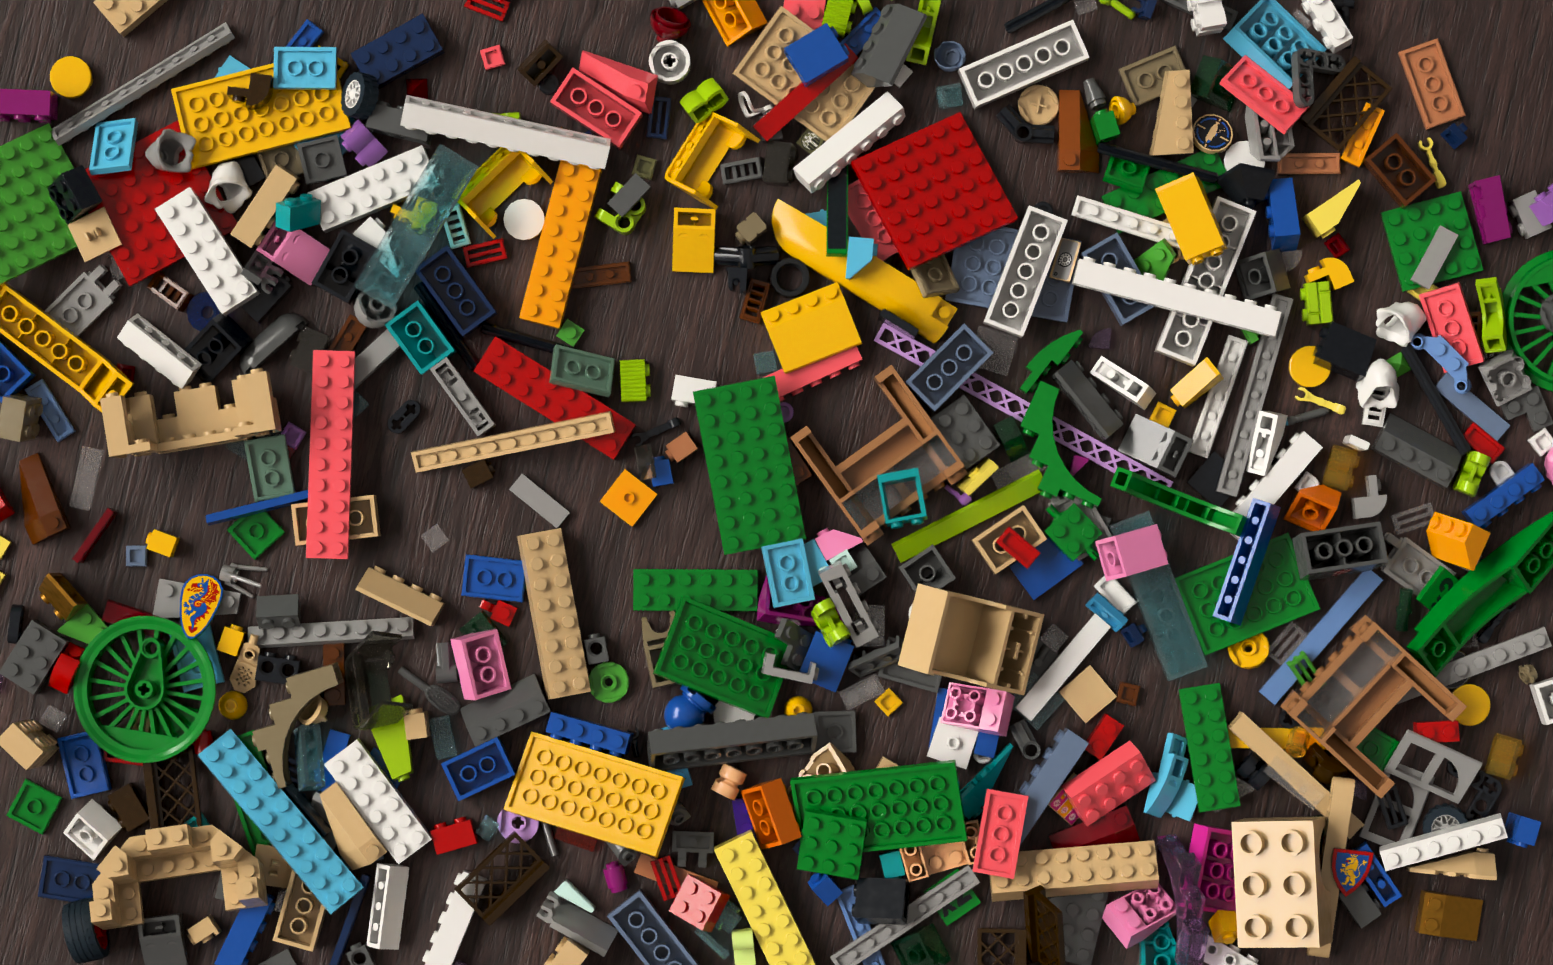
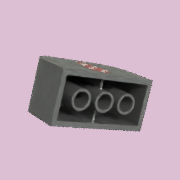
(1340, 551)

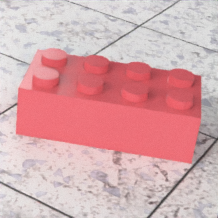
(596, 108)
(1108, 783)

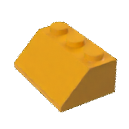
(735, 18)
(1456, 540)

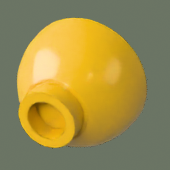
(1122, 109)
(233, 705)
(797, 705)

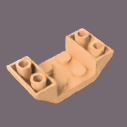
(931, 859)

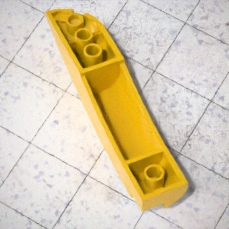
(875, 283)

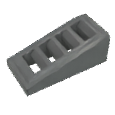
(725, 172)

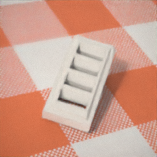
(1379, 423)

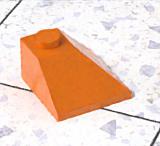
(1313, 507)

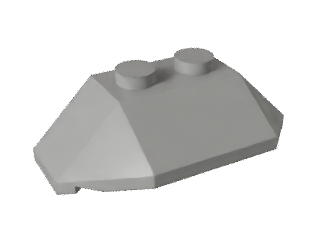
(1265, 140)

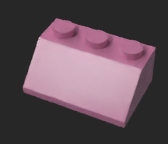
(480, 664)

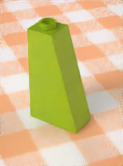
(395, 747)

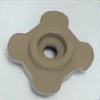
(1527, 674)

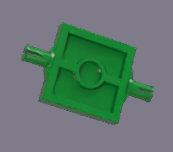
(1073, 532)

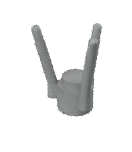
(231, 574)

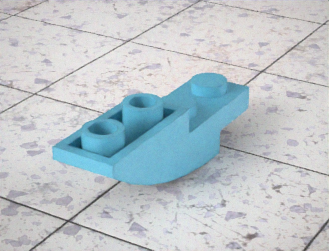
(1169, 777)

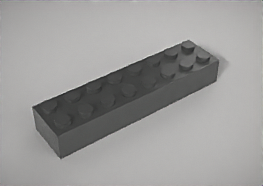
(732, 742)

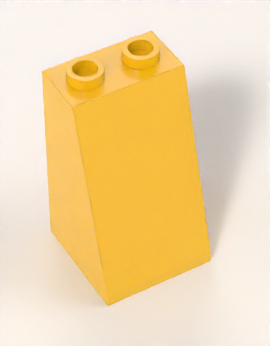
(1191, 218)

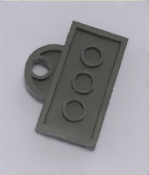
(1081, 924)

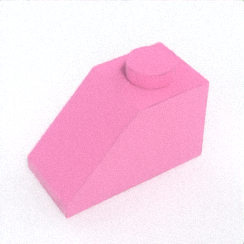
(835, 542)

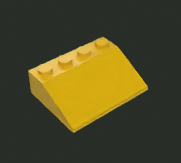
(811, 328)

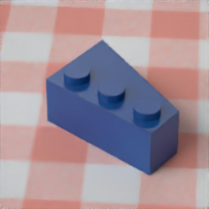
(1282, 215)

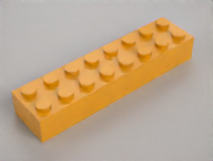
(560, 244)

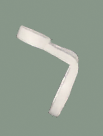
(755, 111)

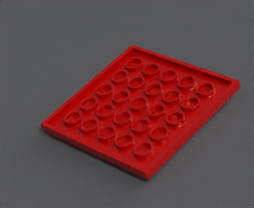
(934, 191)
(131, 205)

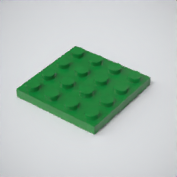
(1413, 228)

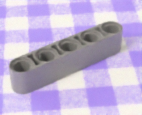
(374, 356)

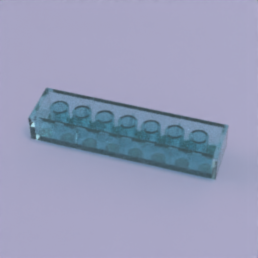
(416, 226)
(1163, 611)

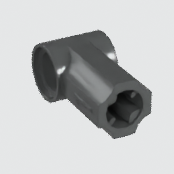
(446, 668)
(1024, 737)

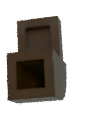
(257, 95)
(1324, 766)

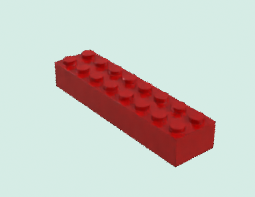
(530, 384)

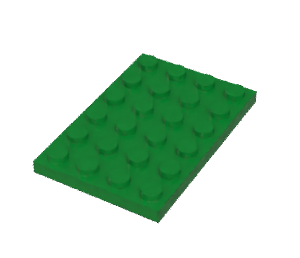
(1275, 599)
(721, 657)

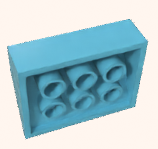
(1270, 38)

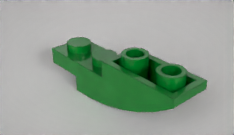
(1054, 352)

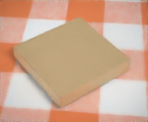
(1087, 694)

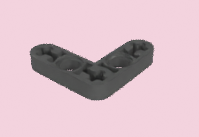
(1306, 90)

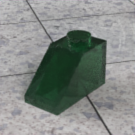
(1011, 439)

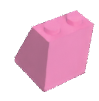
(1131, 552)

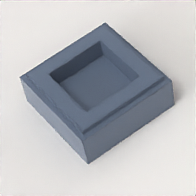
(136, 556)

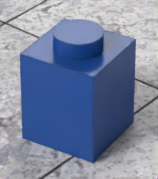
(663, 472)
(824, 887)

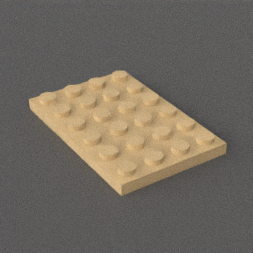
(772, 76)

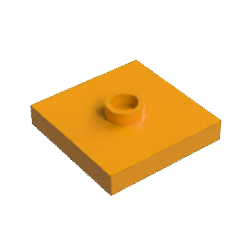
(628, 497)

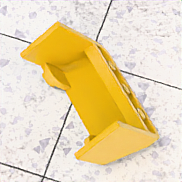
(703, 153)
(497, 181)

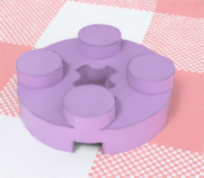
(525, 831)

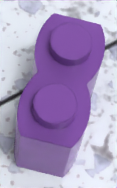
(363, 143)

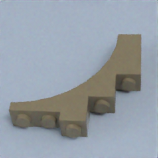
(285, 713)

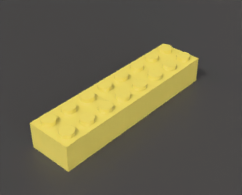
(762, 901)

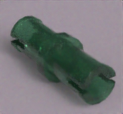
(1403, 609)

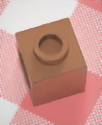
(680, 448)

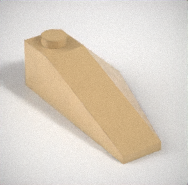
(824, 761)
(352, 834)
(1471, 864)

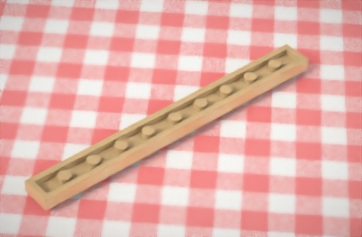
(513, 441)

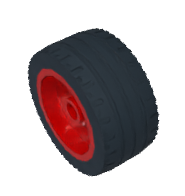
(83, 939)

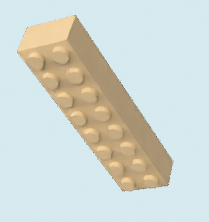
(553, 613)
(1081, 870)

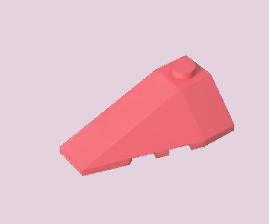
(622, 80)

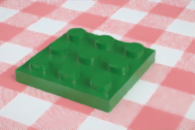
(832, 844)

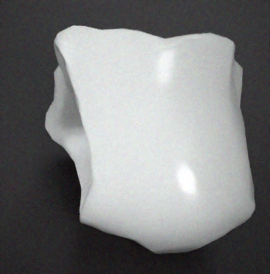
(232, 180)
(1404, 324)
(1379, 374)

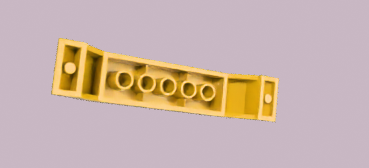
(59, 348)

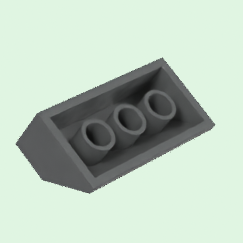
(888, 45)
(1087, 399)
(1417, 451)
(505, 710)

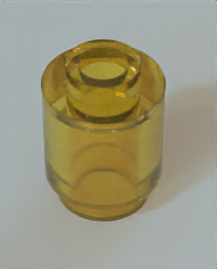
(1297, 742)

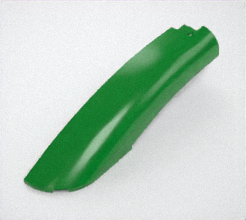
(1484, 593)

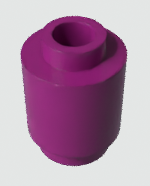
(615, 877)

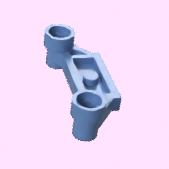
(1447, 357)

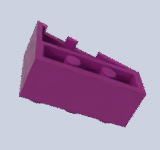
(1490, 209)

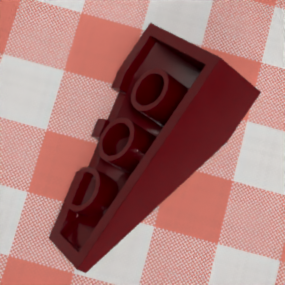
(1110, 829)

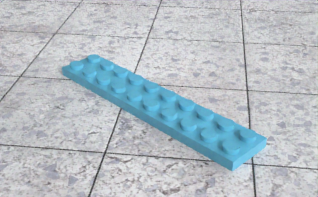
(280, 821)

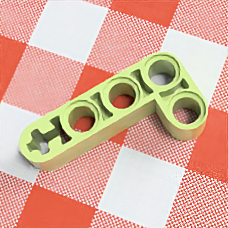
(743, 946)

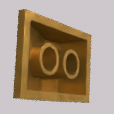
(61, 595)
(1448, 915)

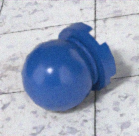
(687, 709)

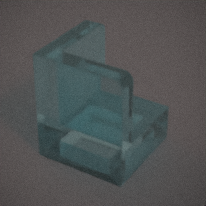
(949, 96)

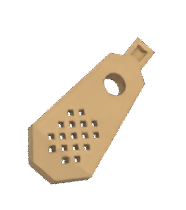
(249, 664)

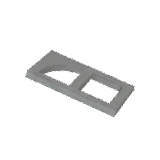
(1465, 765)
(1419, 799)

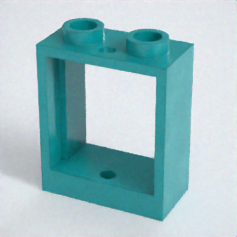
(899, 477)

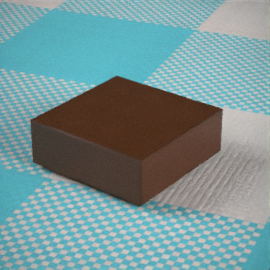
(1128, 693)

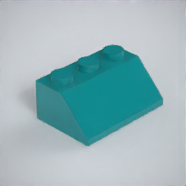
(420, 337)

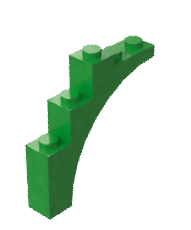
(1044, 453)
(1178, 502)

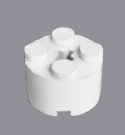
(659, 56)

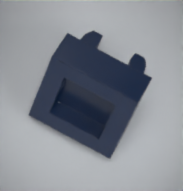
(1146, 9)
(1455, 135)
(1133, 634)

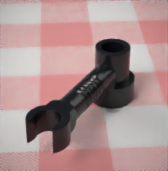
(1344, 6)

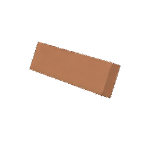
(645, 869)

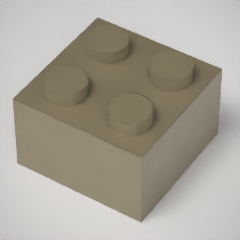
(20, 417)

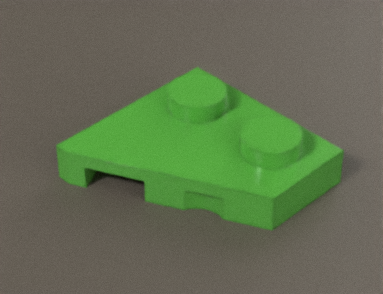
(1156, 260)
(83, 625)

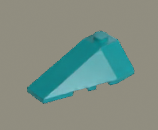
(974, 792)
(1158, 947)

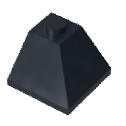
(1246, 184)

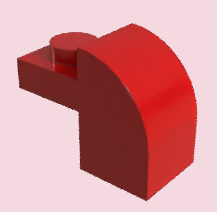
(65, 668)

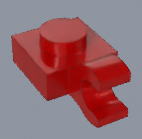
(501, 612)

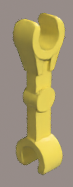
(1440, 182)
(1337, 408)

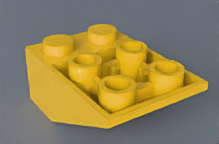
(693, 240)

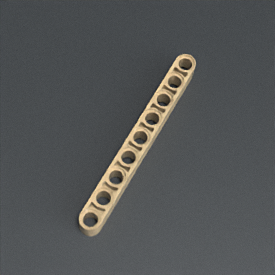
(1334, 837)

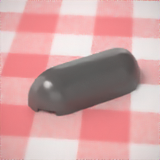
(270, 341)

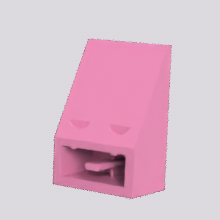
(294, 252)
(978, 708)
(1139, 914)

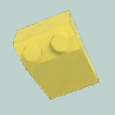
(1326, 216)

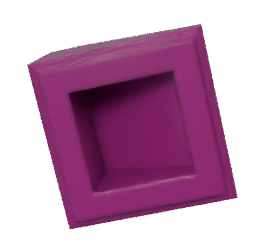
(1077, 463)

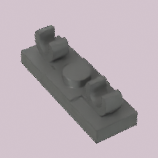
(876, 659)

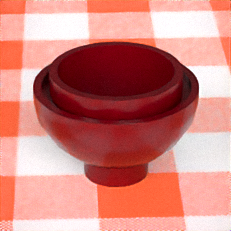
(669, 23)

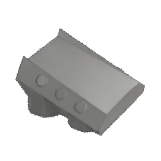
(1505, 377)

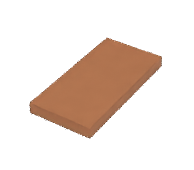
(1431, 84)

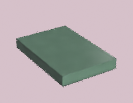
(582, 370)
(269, 467)

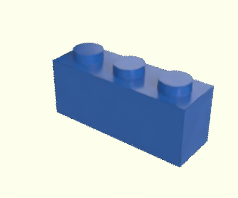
(1521, 830)
(1379, 879)

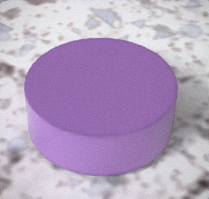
(787, 411)

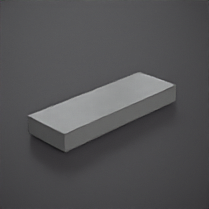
(1434, 257)
(539, 501)

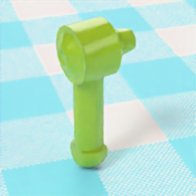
(1120, 7)

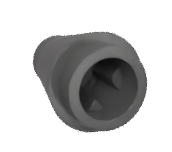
(1094, 95)

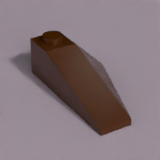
(41, 505)

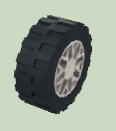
(359, 95)

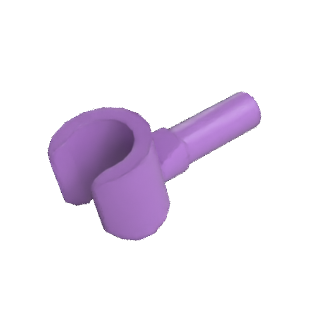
(964, 499)

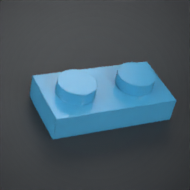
(1112, 616)

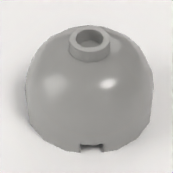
(372, 312)

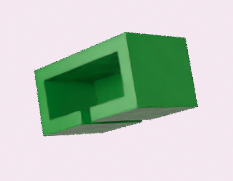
(1104, 126)

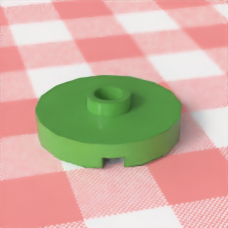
(606, 693)

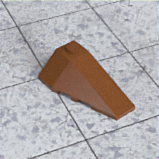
(1075, 136)

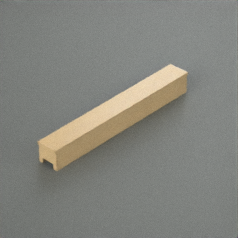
(1266, 749)

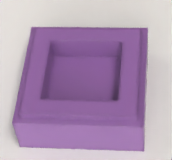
(294, 435)

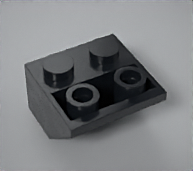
(74, 194)

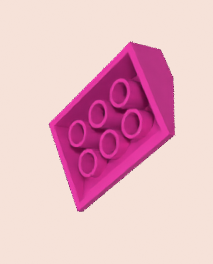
(1215, 852)

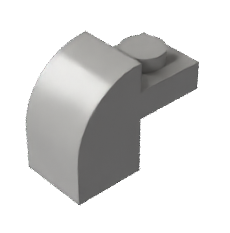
(1373, 503)

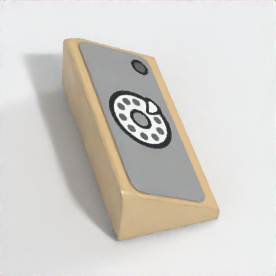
(1065, 260)

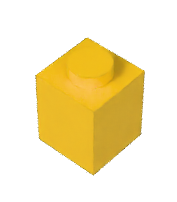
(162, 542)
(232, 640)
(1224, 926)

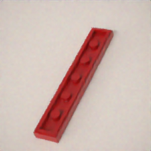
(797, 101)

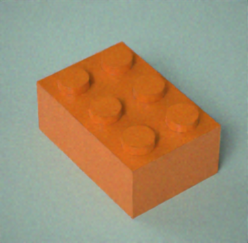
(771, 813)

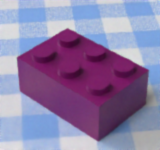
(28, 105)

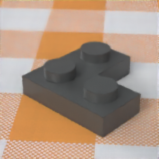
(1532, 405)
(797, 641)

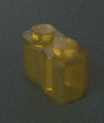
(1340, 467)
(1503, 756)

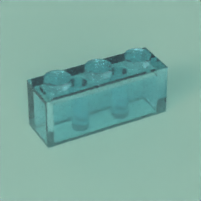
(309, 757)

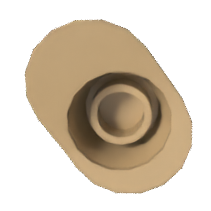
(314, 712)

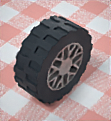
(1443, 817)

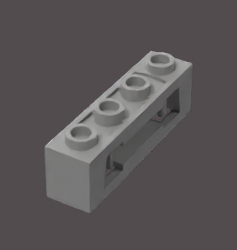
(463, 397)
(864, 633)

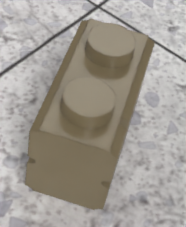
(750, 229)

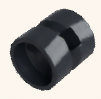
(1253, 770)

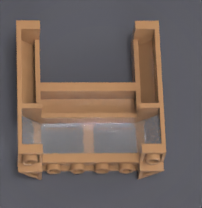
(904, 446)
(1358, 692)

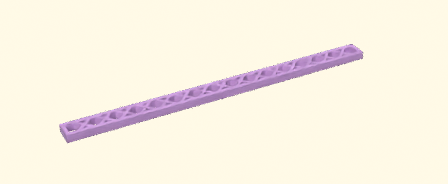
(1058, 422)

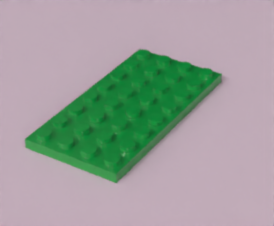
(749, 464)
(902, 803)

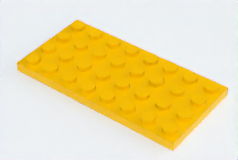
(232, 130)
(594, 794)

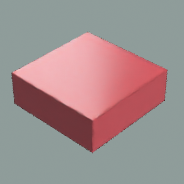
(492, 57)

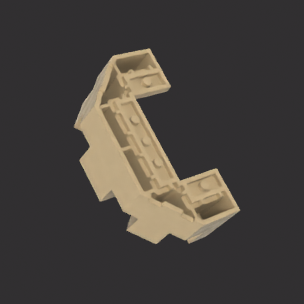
(199, 423)
(173, 854)

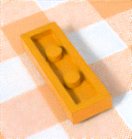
(1360, 141)

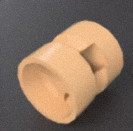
(729, 781)

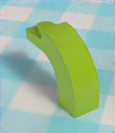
(922, 44)
(1493, 315)

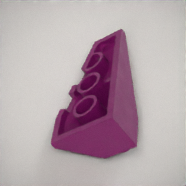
(798, 613)

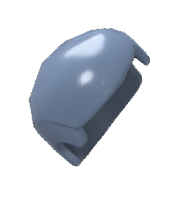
(950, 56)

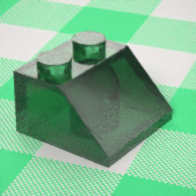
(1206, 83)
(921, 947)

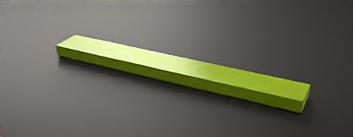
(968, 516)

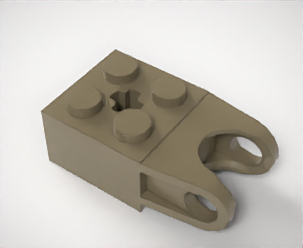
(653, 645)

